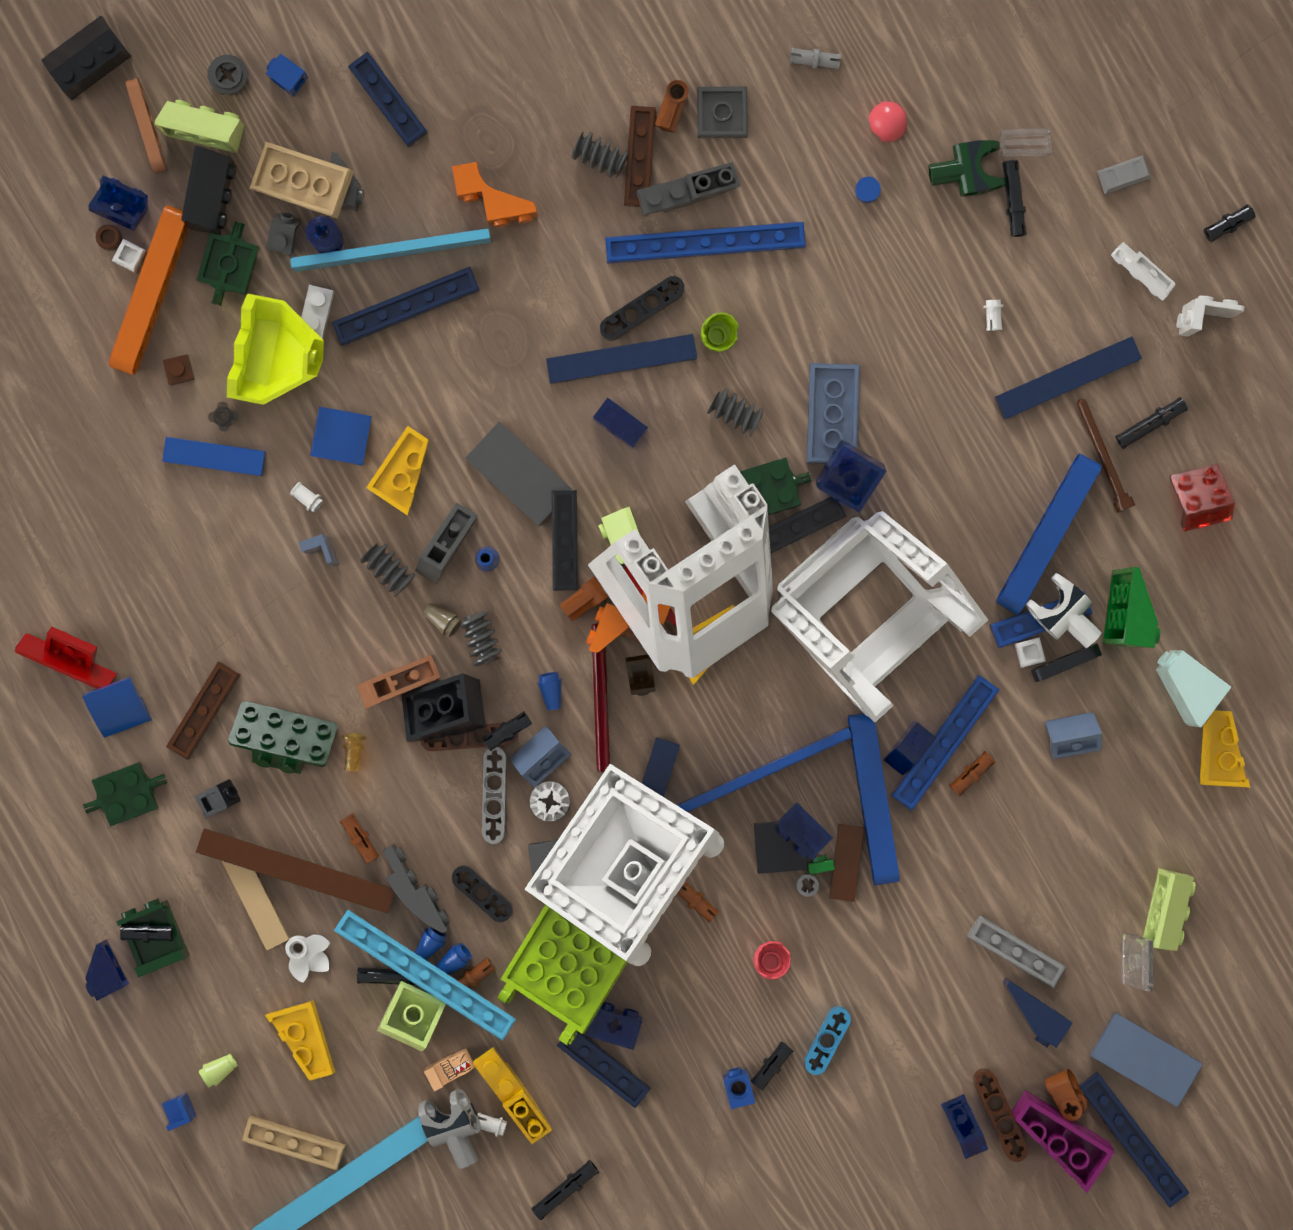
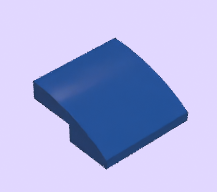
(340, 436)
(116, 707)

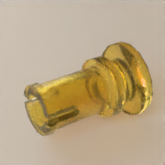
(353, 750)

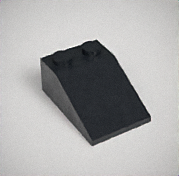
(443, 709)

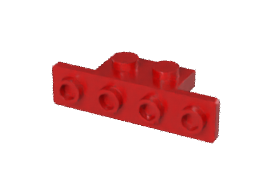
(66, 655)

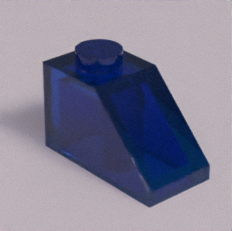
(909, 748)
(104, 972)
(964, 1126)

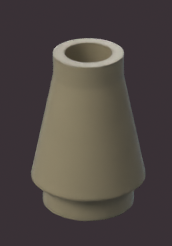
(442, 619)

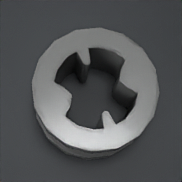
(815, 884)

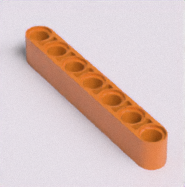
(149, 291)

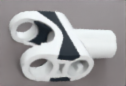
(1067, 614)

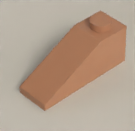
(398, 681)

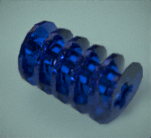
(324, 225)

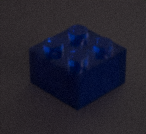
(850, 476)

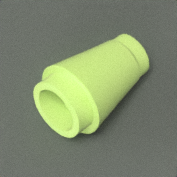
(217, 1070)

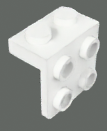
(1192, 314)

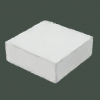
(129, 255)
(1030, 652)

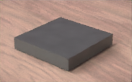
(721, 112)

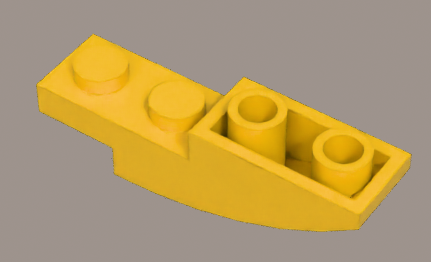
(513, 1095)

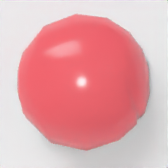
(888, 121)
(772, 960)

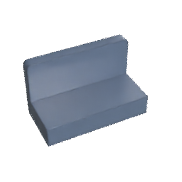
(319, 543)
(1074, 735)
(539, 756)

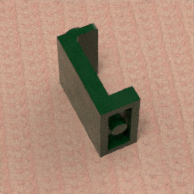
(155, 954)

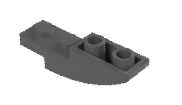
(688, 190)
(419, 900)

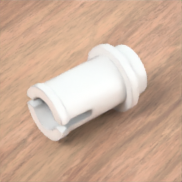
(993, 315)
(306, 497)
(492, 1124)

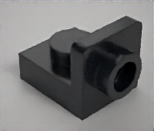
(218, 798)

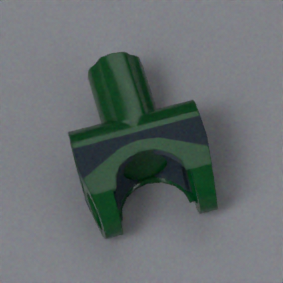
(967, 169)

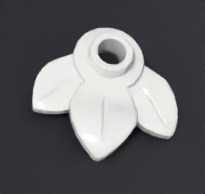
(309, 958)

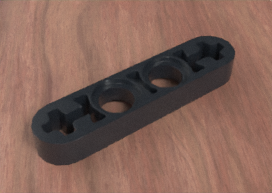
(643, 310)

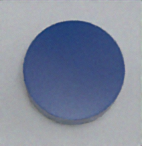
(867, 189)

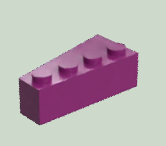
(1068, 1142)

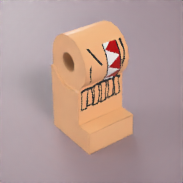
(449, 1068)

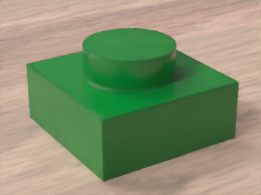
(820, 864)

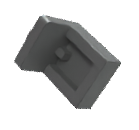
(283, 233)

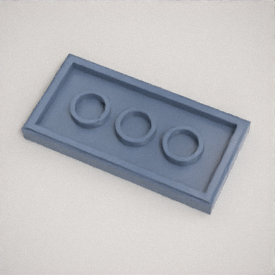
(831, 409)
(1146, 1059)

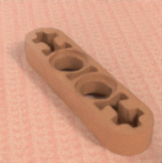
(146, 125)

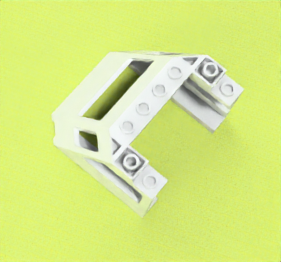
(738, 529)
(837, 569)

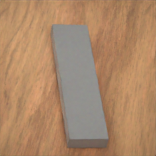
(1016, 951)

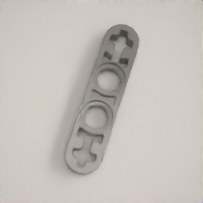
(491, 794)

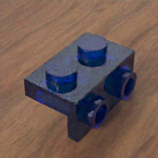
(119, 203)
(803, 831)

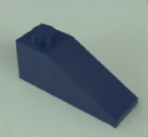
(1042, 1020)

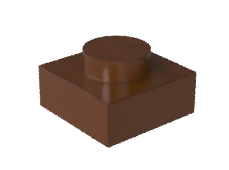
(178, 369)

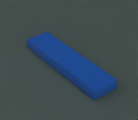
(214, 456)
(1021, 626)

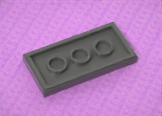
(516, 472)

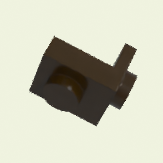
(640, 675)

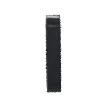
(1066, 662)
(492, 891)

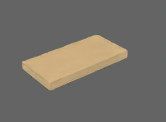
(301, 180)

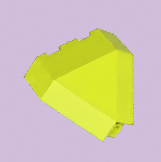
(272, 351)

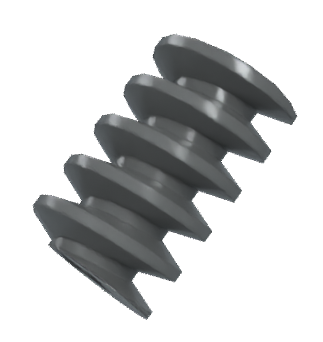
(599, 155)
(736, 411)
(387, 568)
(481, 638)

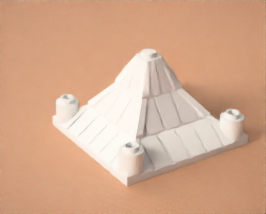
(622, 863)

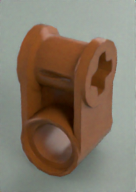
(1066, 1091)

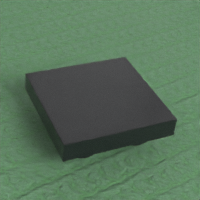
(773, 852)

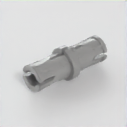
(815, 58)

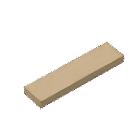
(258, 905)
(293, 1142)

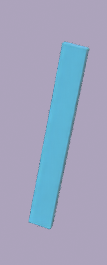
(390, 250)
(425, 975)
(347, 1179)

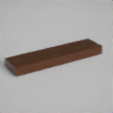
(640, 153)
(203, 710)

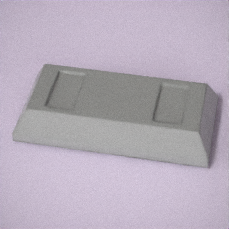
(1124, 174)

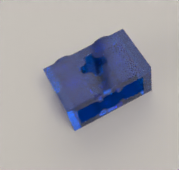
(620, 423)
(622, 1035)

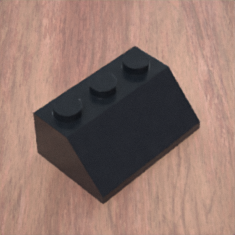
(85, 58)
(208, 191)

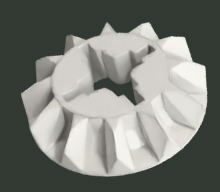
(543, 791)

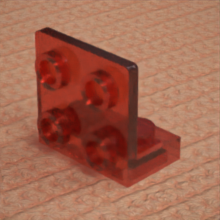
(1203, 497)

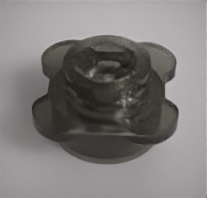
(231, 416)

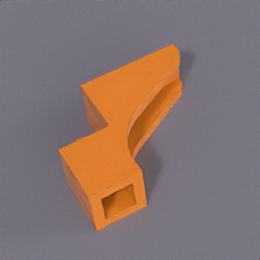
(498, 205)
(613, 624)

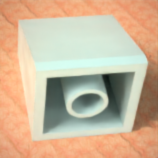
(1191, 686)

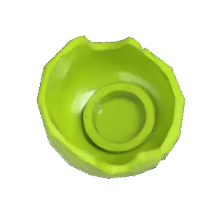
(719, 332)

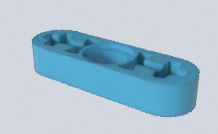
(812, 1053)

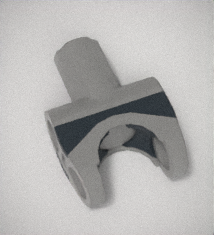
(452, 1128)

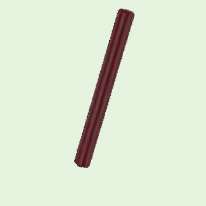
(601, 708)

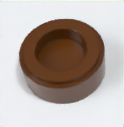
(108, 237)

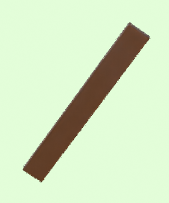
(295, 870)

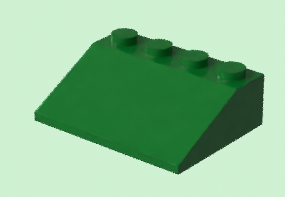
(1129, 612)

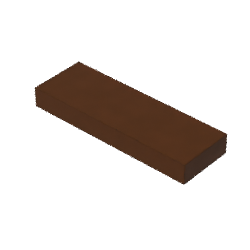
(846, 862)

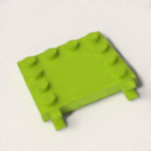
(562, 972)

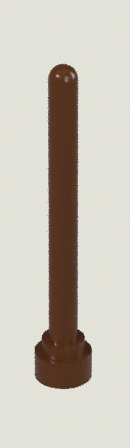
(1121, 499)

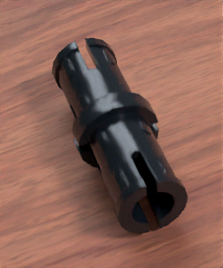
(1229, 223)
(507, 731)
(146, 932)
(771, 1065)

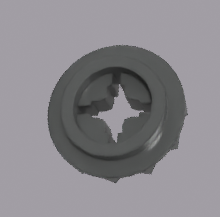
(216, 74)

